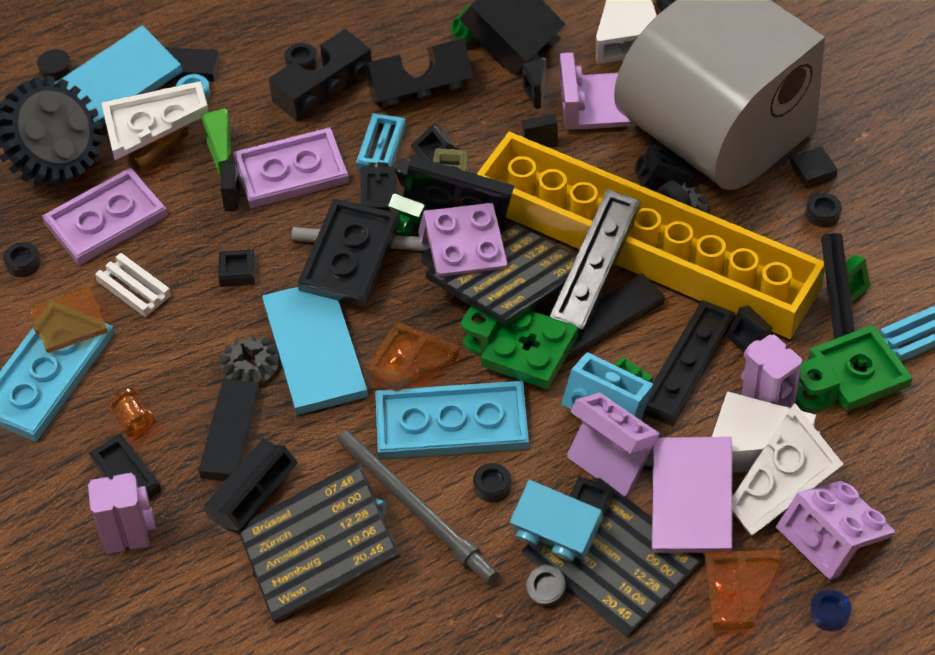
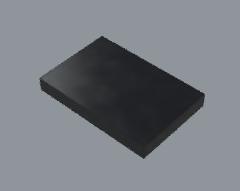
(449, 187)
(349, 252)

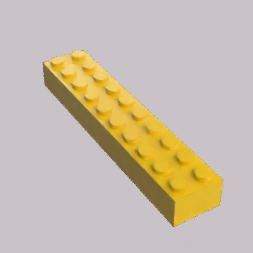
(667, 240)

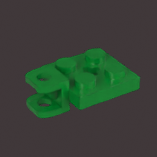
(503, 347)
(833, 373)

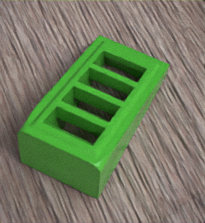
(218, 137)

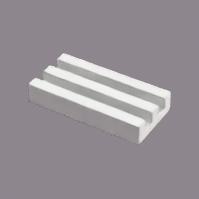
(142, 276)

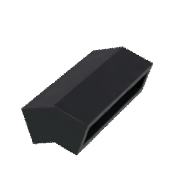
(249, 485)

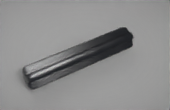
(837, 284)

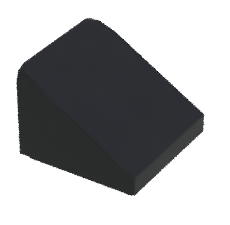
(534, 80)
(432, 139)

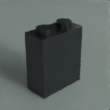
(514, 29)

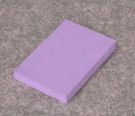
(290, 167)
(104, 216)
(692, 495)

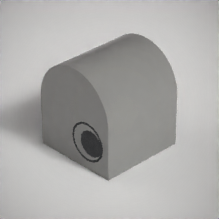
(724, 85)

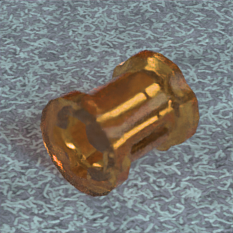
(132, 412)

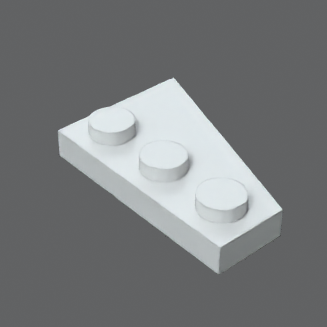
(151, 115)
(789, 464)

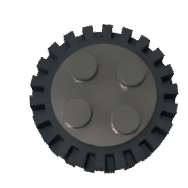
(48, 131)

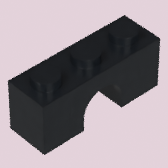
(447, 66)
(304, 90)

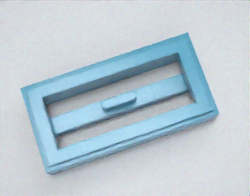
(389, 121)
(911, 329)

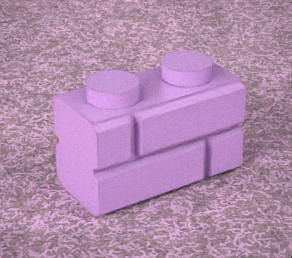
(771, 372)
(121, 512)

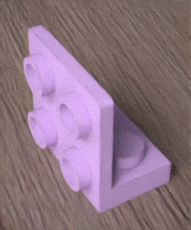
(588, 98)
(463, 239)
(610, 442)
(831, 525)

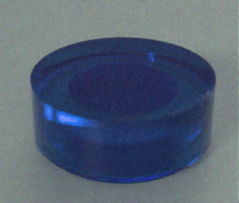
(830, 610)

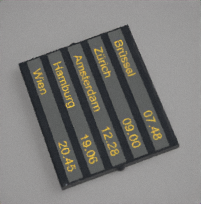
(532, 275)
(317, 542)
(621, 572)

